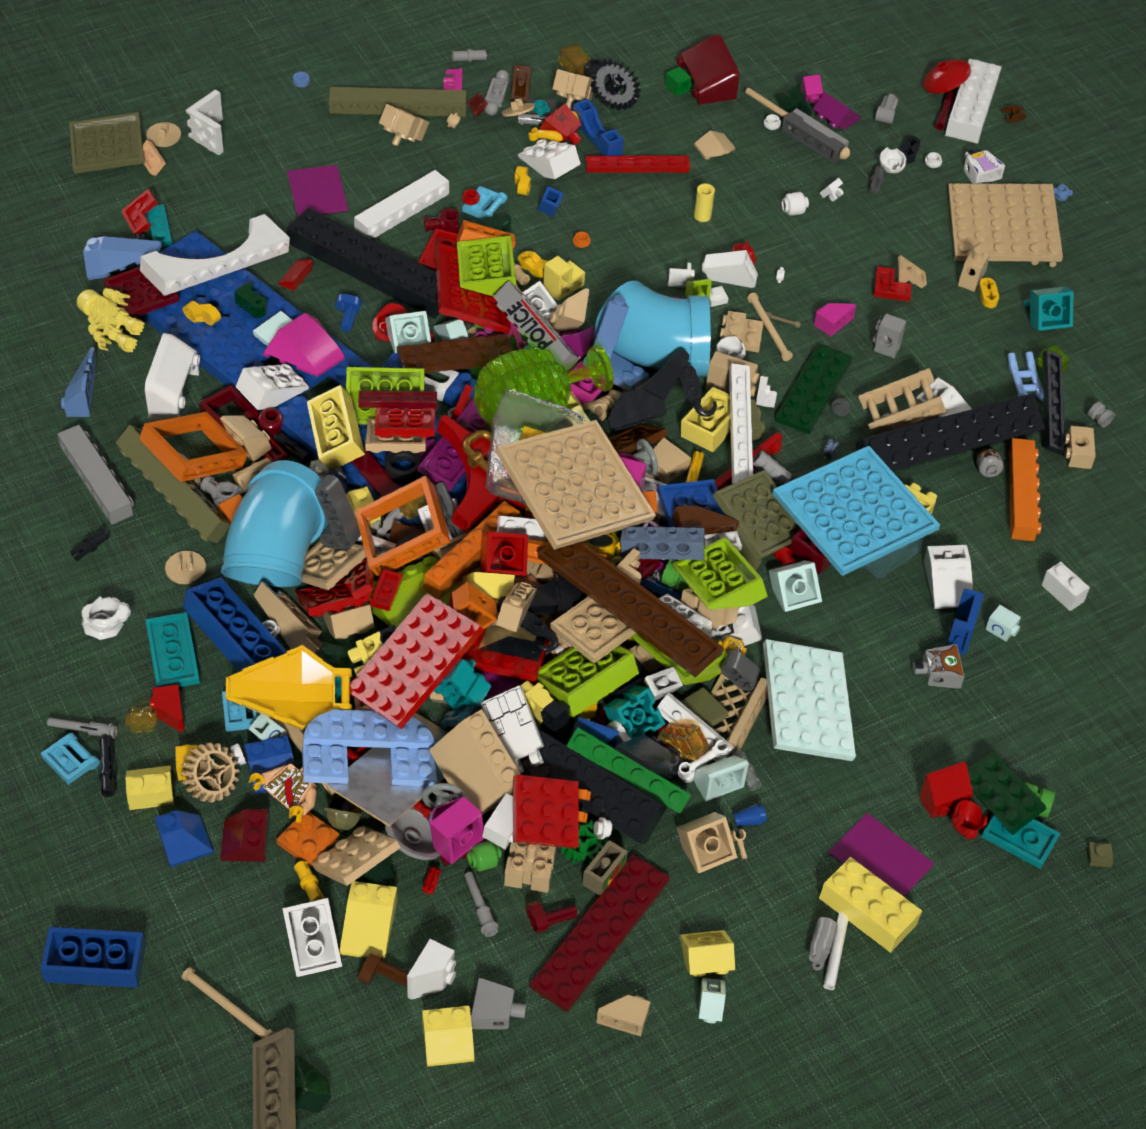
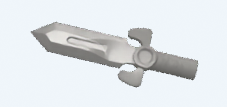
(394, 515)

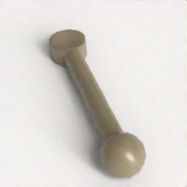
(797, 324)

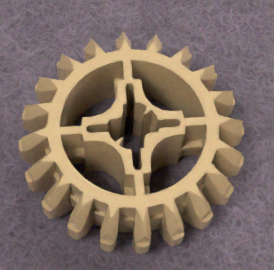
(218, 787)

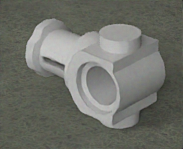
(219, 491)

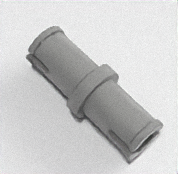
(469, 55)

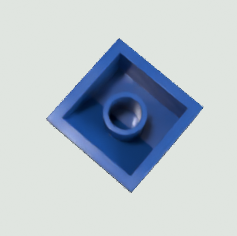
(268, 755)

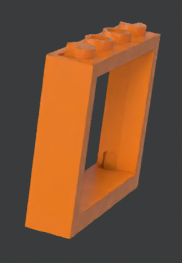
(231, 458)
(414, 548)

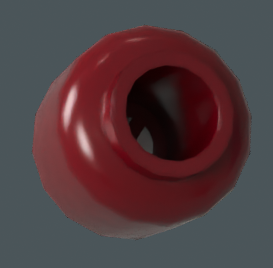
(270, 421)

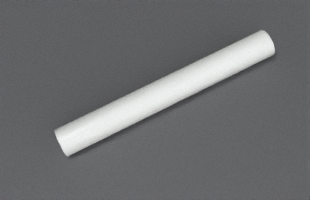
(836, 952)

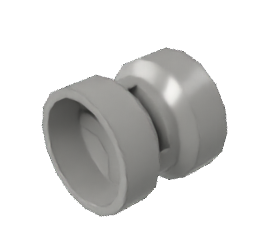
(1100, 414)

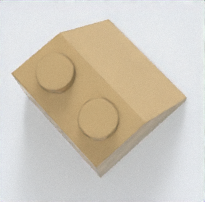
(570, 313)
(247, 435)
(349, 621)
(707, 841)

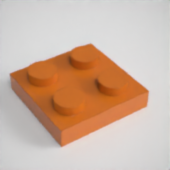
(307, 838)

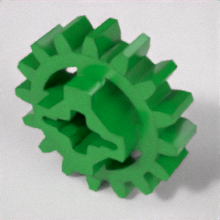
(588, 845)

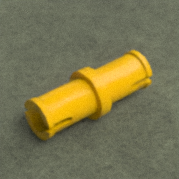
(308, 881)

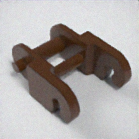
(1016, 111)

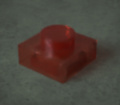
(477, 104)

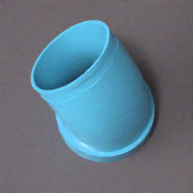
(661, 327)
(274, 526)

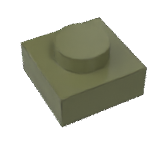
(1100, 854)

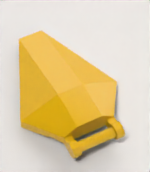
(290, 687)

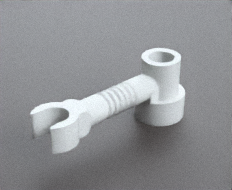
(689, 776)

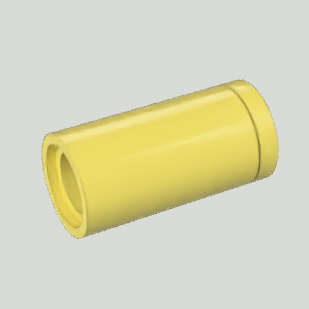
(704, 202)

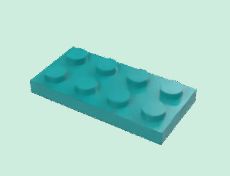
(172, 650)

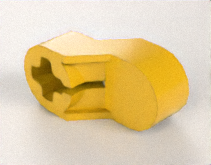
(522, 180)
(533, 263)
(201, 313)

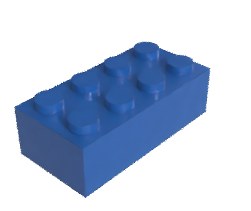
(93, 957)

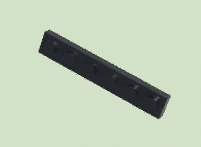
(1053, 402)

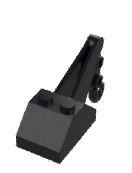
(647, 402)
(550, 599)

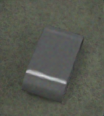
(740, 670)

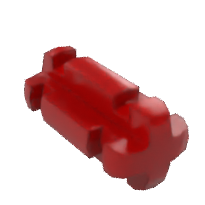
(431, 880)

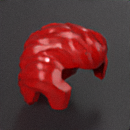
(968, 819)

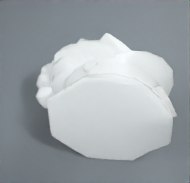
(104, 617)

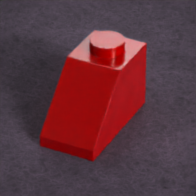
(168, 706)

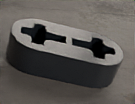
(912, 150)

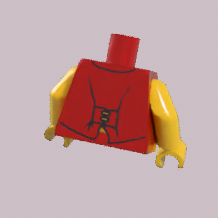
(559, 127)

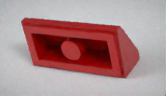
(296, 274)

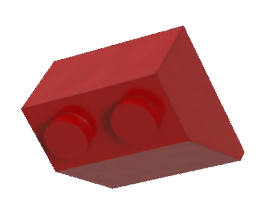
(504, 553)
(945, 789)

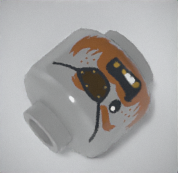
(989, 463)

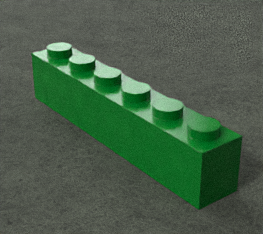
(628, 770)

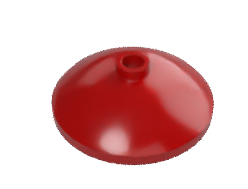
(946, 76)

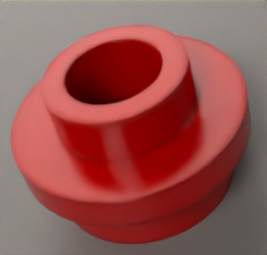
(470, 197)

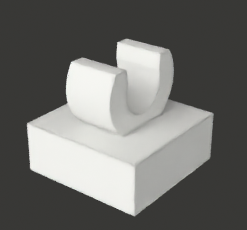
(832, 190)

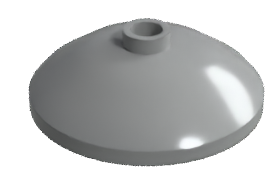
(413, 835)

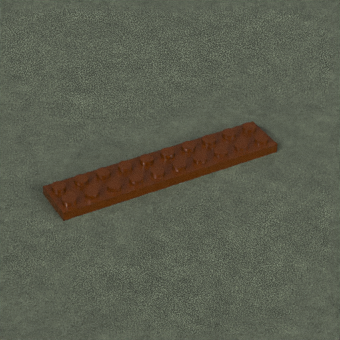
(633, 605)

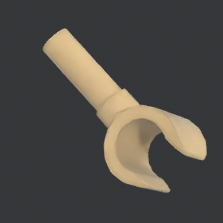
(740, 843)

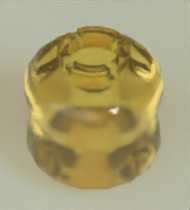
(141, 719)

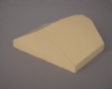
(714, 145)

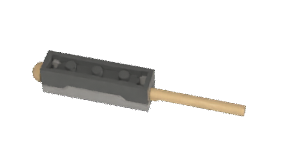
(808, 131)

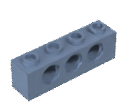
(664, 542)

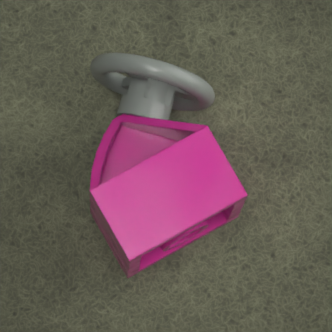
(639, 463)
(453, 822)

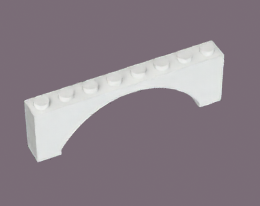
(175, 274)

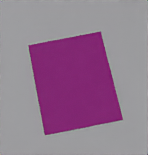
(317, 189)
(882, 854)

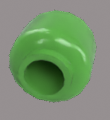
(484, 856)

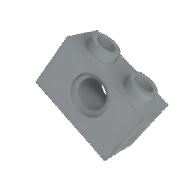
(889, 335)

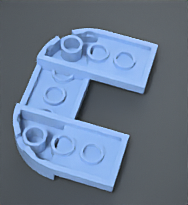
(331, 732)

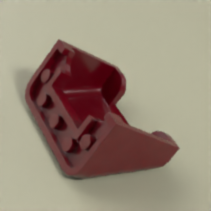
(711, 70)

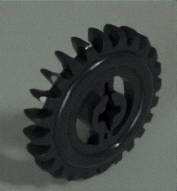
(618, 78)

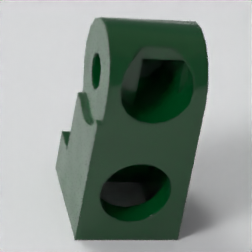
(250, 301)

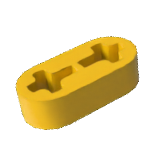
(985, 293)

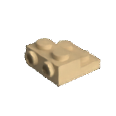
(746, 330)

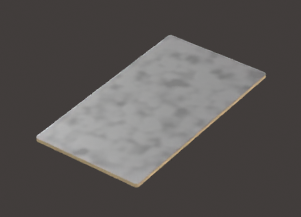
(371, 783)

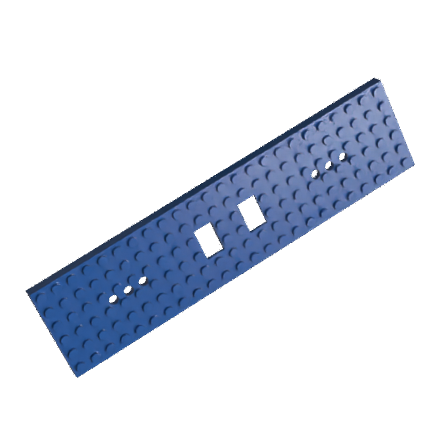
(232, 346)

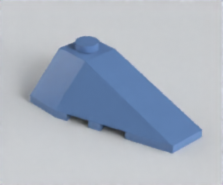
(113, 253)
(80, 389)

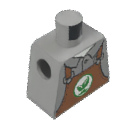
(941, 667)

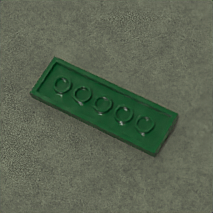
(813, 389)

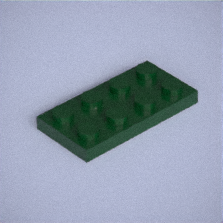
(1004, 793)

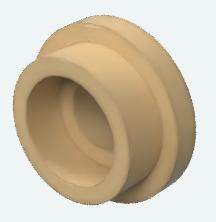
(453, 120)

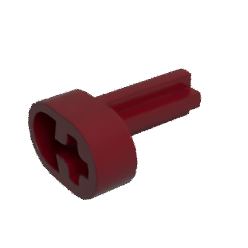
(541, 921)

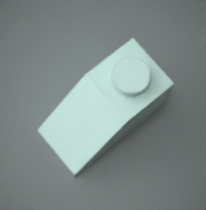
(451, 330)
(712, 1000)

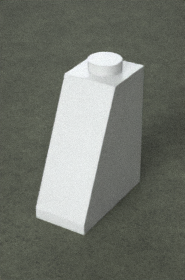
(730, 268)

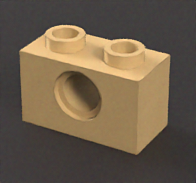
(1080, 447)

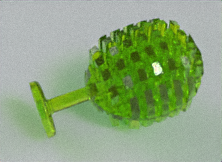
(537, 375)

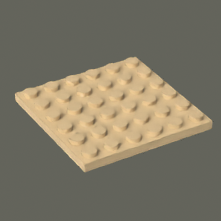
(1006, 221)
(575, 484)

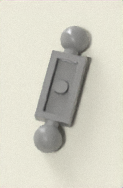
(497, 92)

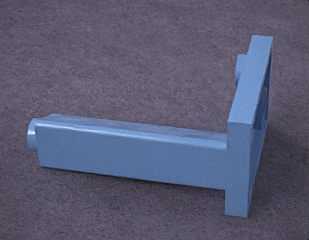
(624, 372)

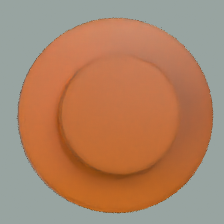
(581, 240)

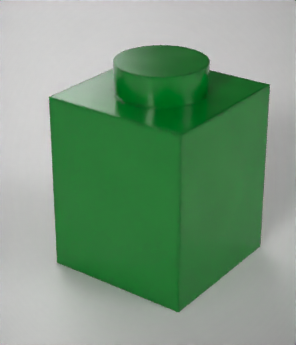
(678, 81)

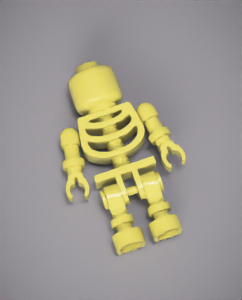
(109, 317)

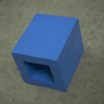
(550, 201)

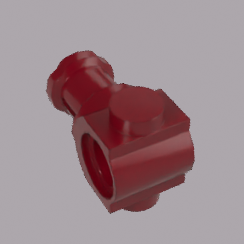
(447, 220)

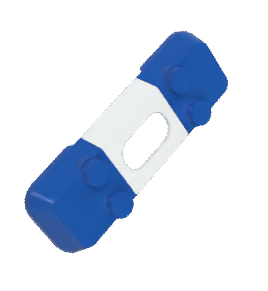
(446, 392)

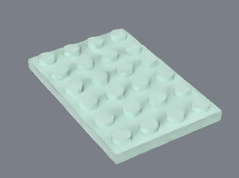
(808, 700)

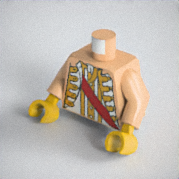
(288, 788)

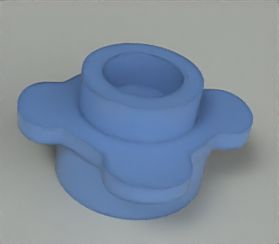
(1062, 192)

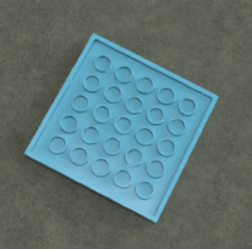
(855, 510)

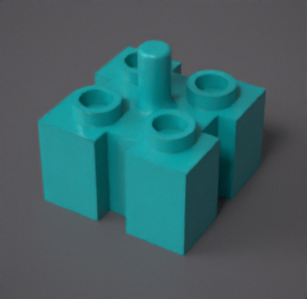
(463, 686)
(635, 712)

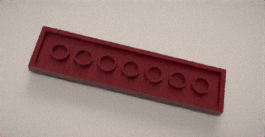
(599, 933)

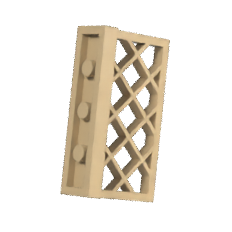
(748, 714)

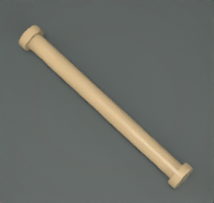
(786, 355)
(189, 975)

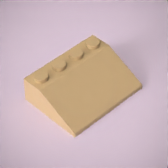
(476, 762)

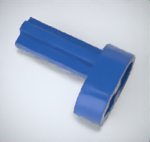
(350, 305)

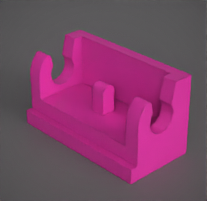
(454, 82)

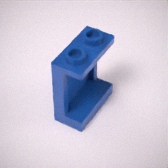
(968, 609)

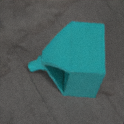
(1050, 308)

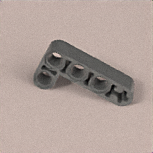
(343, 526)

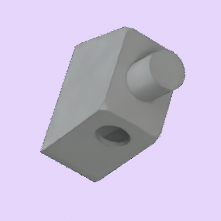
(494, 1006)

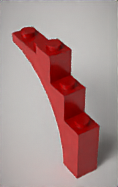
(478, 499)

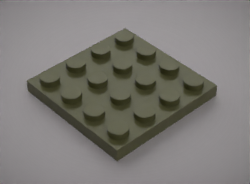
(106, 142)
(762, 519)

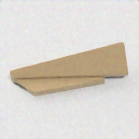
(293, 623)

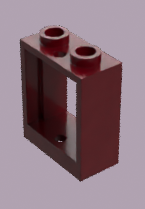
(225, 396)

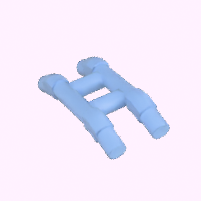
(1030, 372)

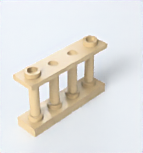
(910, 416)

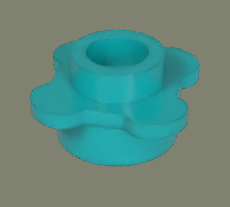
(541, 107)

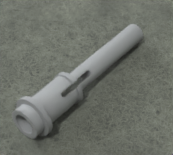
(530, 119)
(103, 729)
(483, 912)

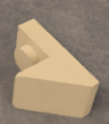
(908, 271)

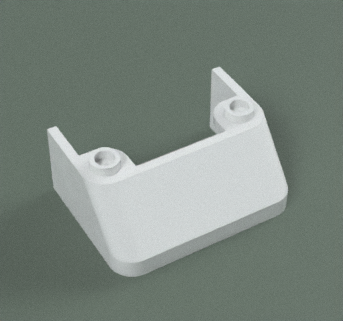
(167, 377)

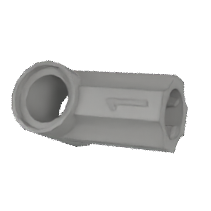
(887, 109)

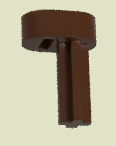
(375, 964)

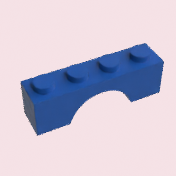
(607, 142)

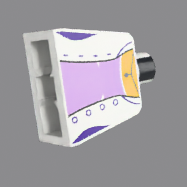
(982, 167)

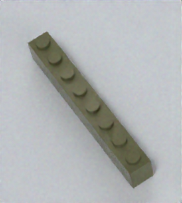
(415, 101)
(183, 495)

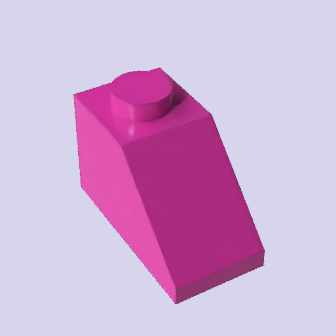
(812, 88)
(834, 317)

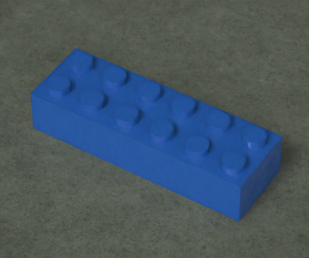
(230, 624)

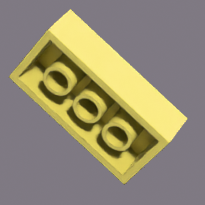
(335, 428)
(870, 904)

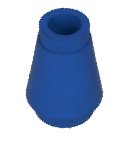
(750, 816)

